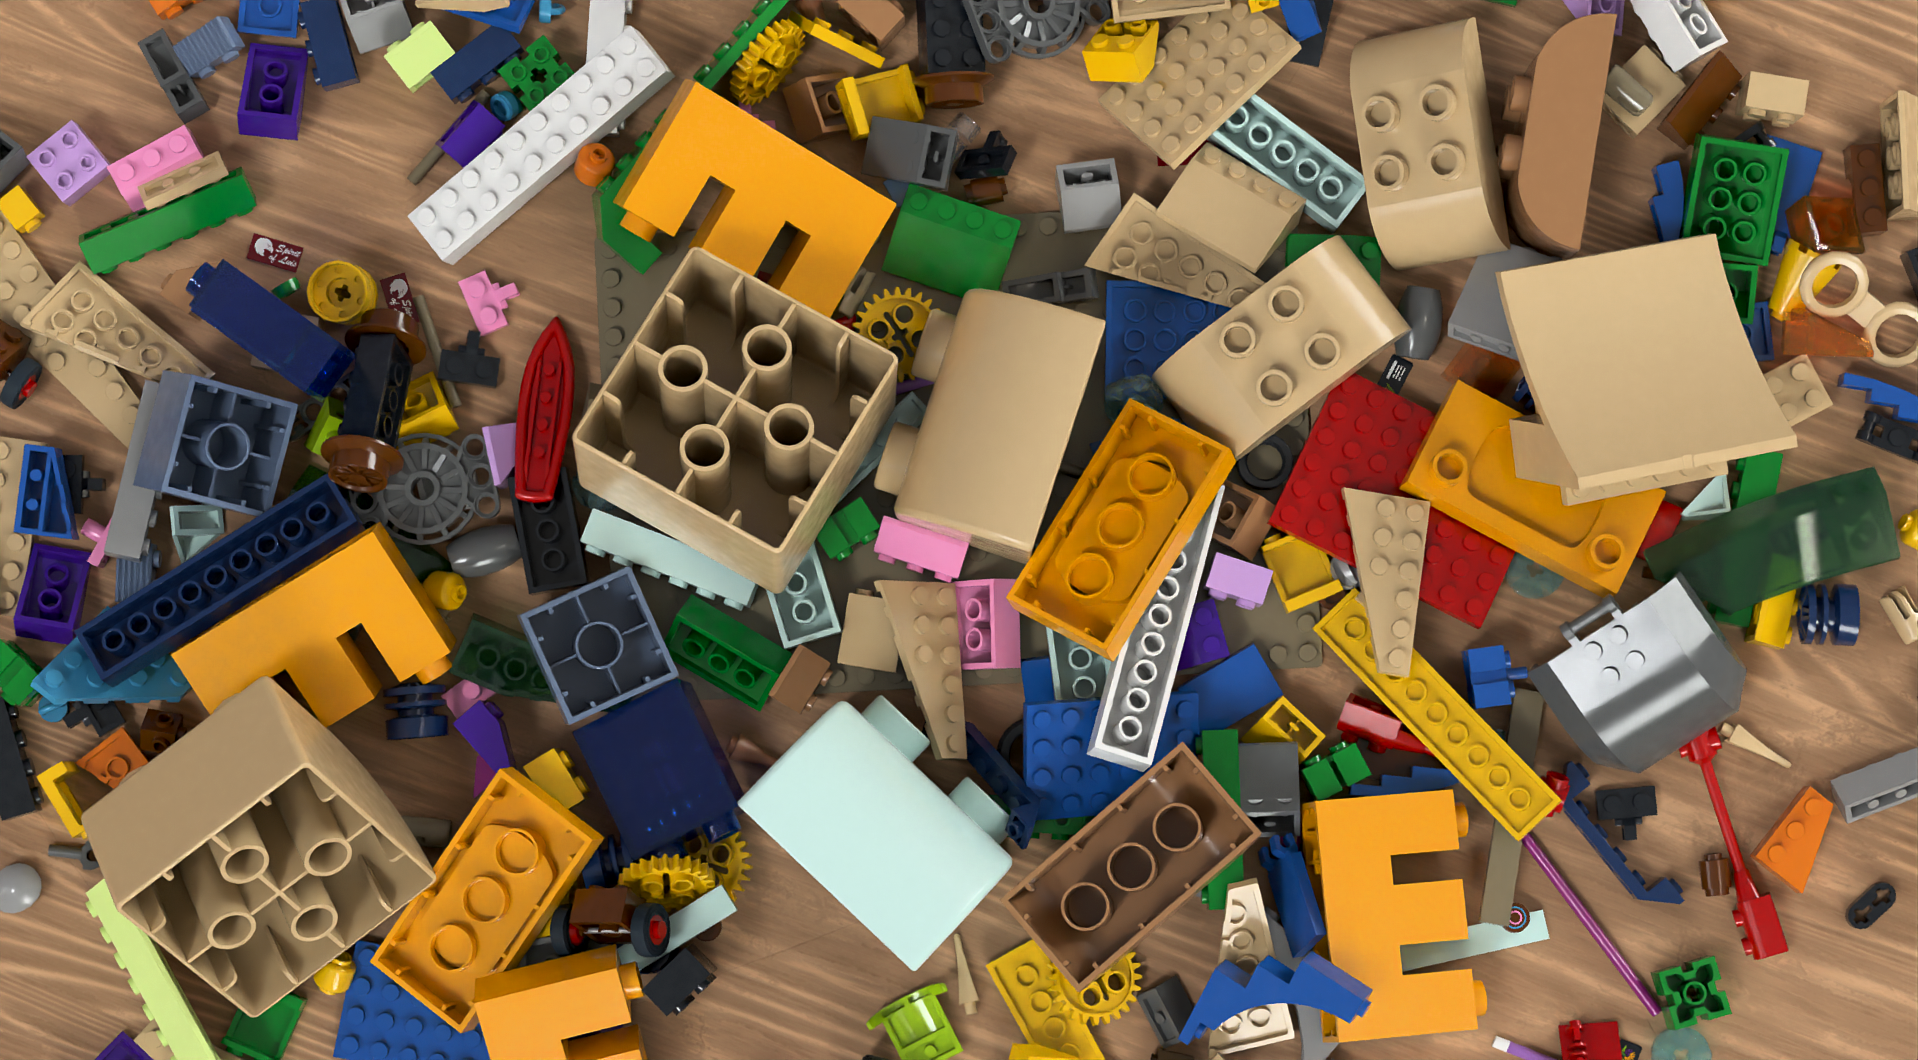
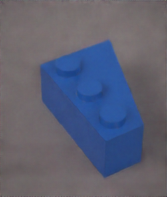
(44, 495)

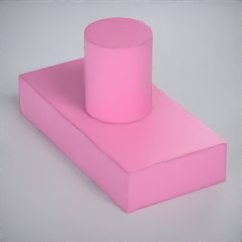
(98, 534)
(464, 696)

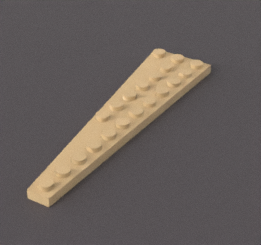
(88, 378)

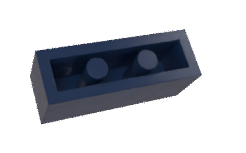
(328, 44)
(477, 63)

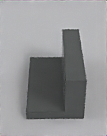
(1166, 1010)

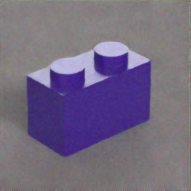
(470, 134)

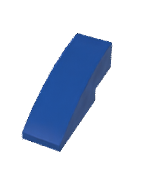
(1669, 204)

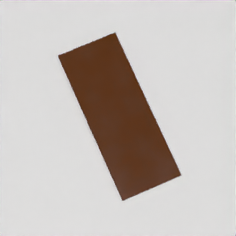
(1395, 761)

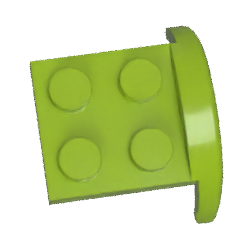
(919, 1025)

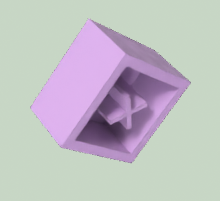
(70, 163)
(1237, 581)

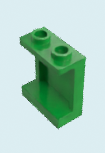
(267, 1034)

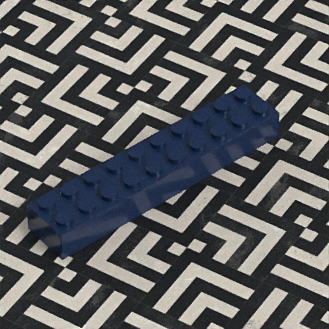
(219, 580)

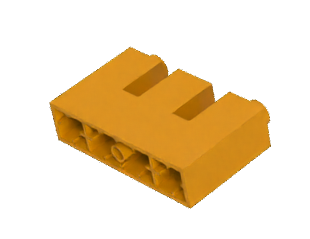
(765, 185)
(305, 630)
(1368, 917)
(541, 1005)

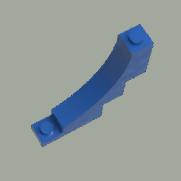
(1313, 984)

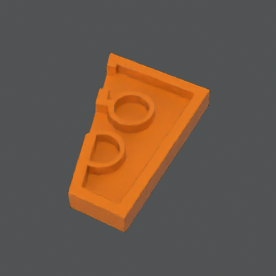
(114, 758)

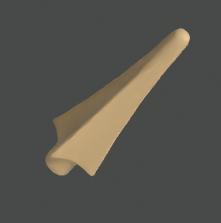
(1740, 737)
(967, 990)

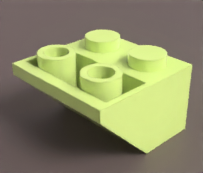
(418, 55)

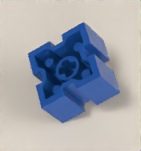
(1488, 677)

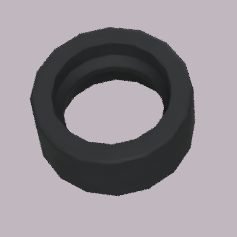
(1267, 484)

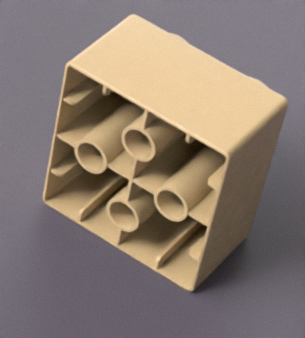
(735, 419)

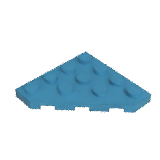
(74, 678)

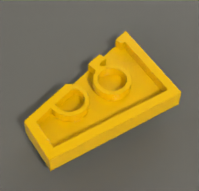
(841, 39)

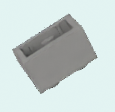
(376, 22)
(1088, 195)

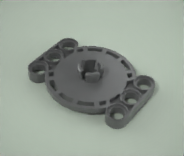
(1019, 24)
(451, 494)

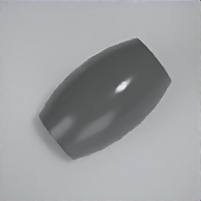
(1424, 314)
(484, 550)

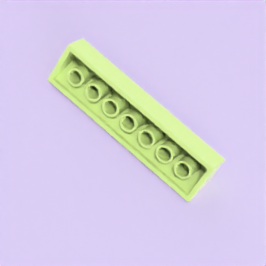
(152, 979)

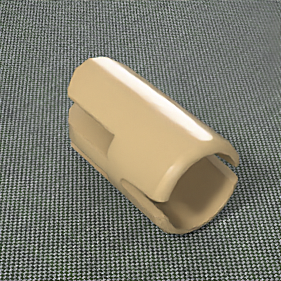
(1902, 613)

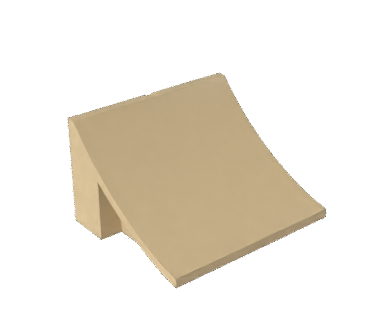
(1635, 371)

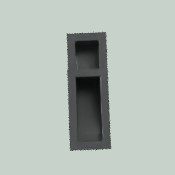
(173, 77)
(1056, 286)

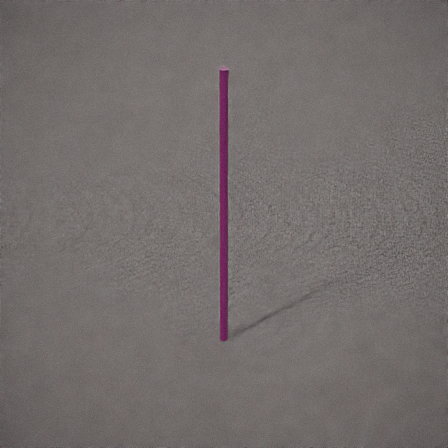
(1591, 925)

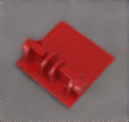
(1590, 1041)

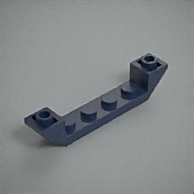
(1005, 784)
(1659, 891)

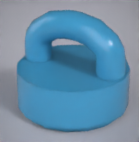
(547, 9)
(505, 105)
(52, 712)

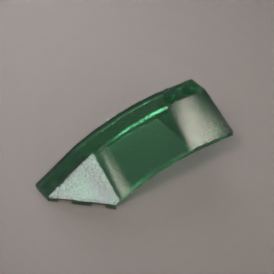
(1782, 542)

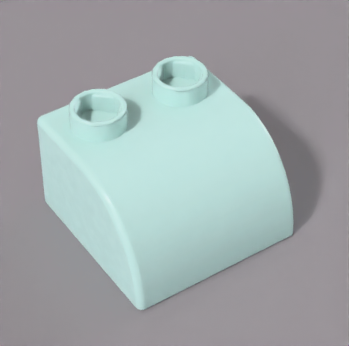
(881, 829)

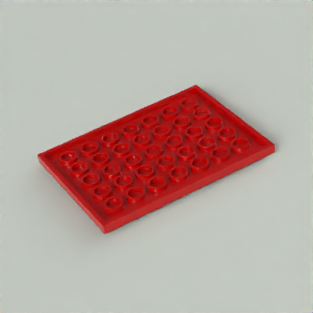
(1367, 444)

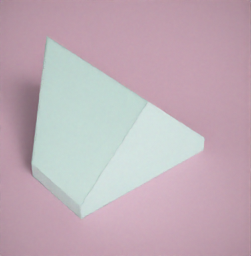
(1710, 502)
(195, 528)

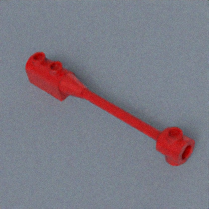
(1385, 730)
(1754, 910)

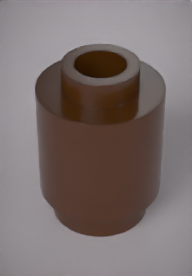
(985, 191)
(1715, 875)

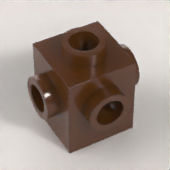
(160, 730)

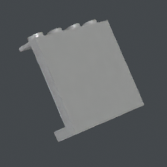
(1479, 310)

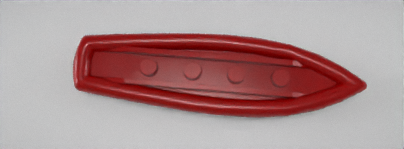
(544, 415)

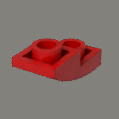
(1662, 526)

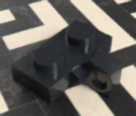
(989, 161)
(469, 364)
(80, 481)
(103, 717)
(1626, 807)

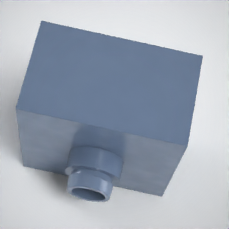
(215, 443)
(597, 645)

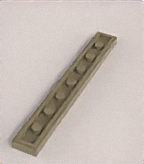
(1504, 848)

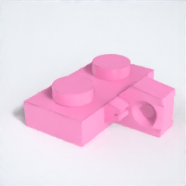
(487, 301)

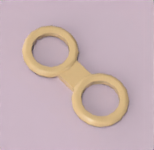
(1860, 305)

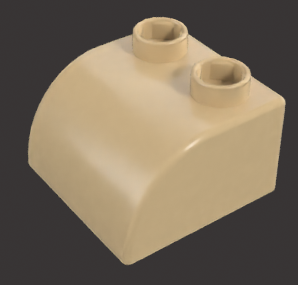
(995, 421)
(255, 848)

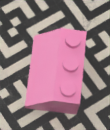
(153, 161)
(920, 549)
(987, 625)

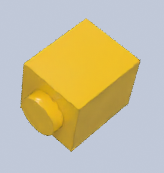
(21, 210)

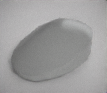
(18, 887)

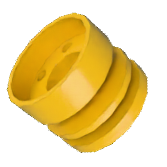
(326, 287)

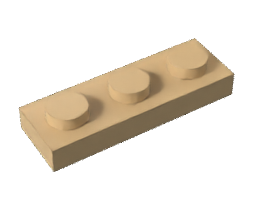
(183, 181)

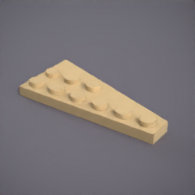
(1163, 256)
(102, 323)

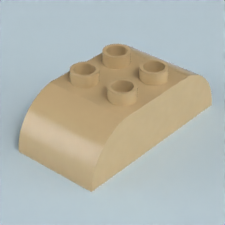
(1428, 145)
(1281, 348)

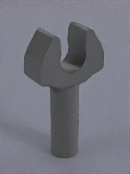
(80, 854)

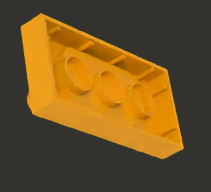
(1471, 476)
(1121, 529)
(488, 896)

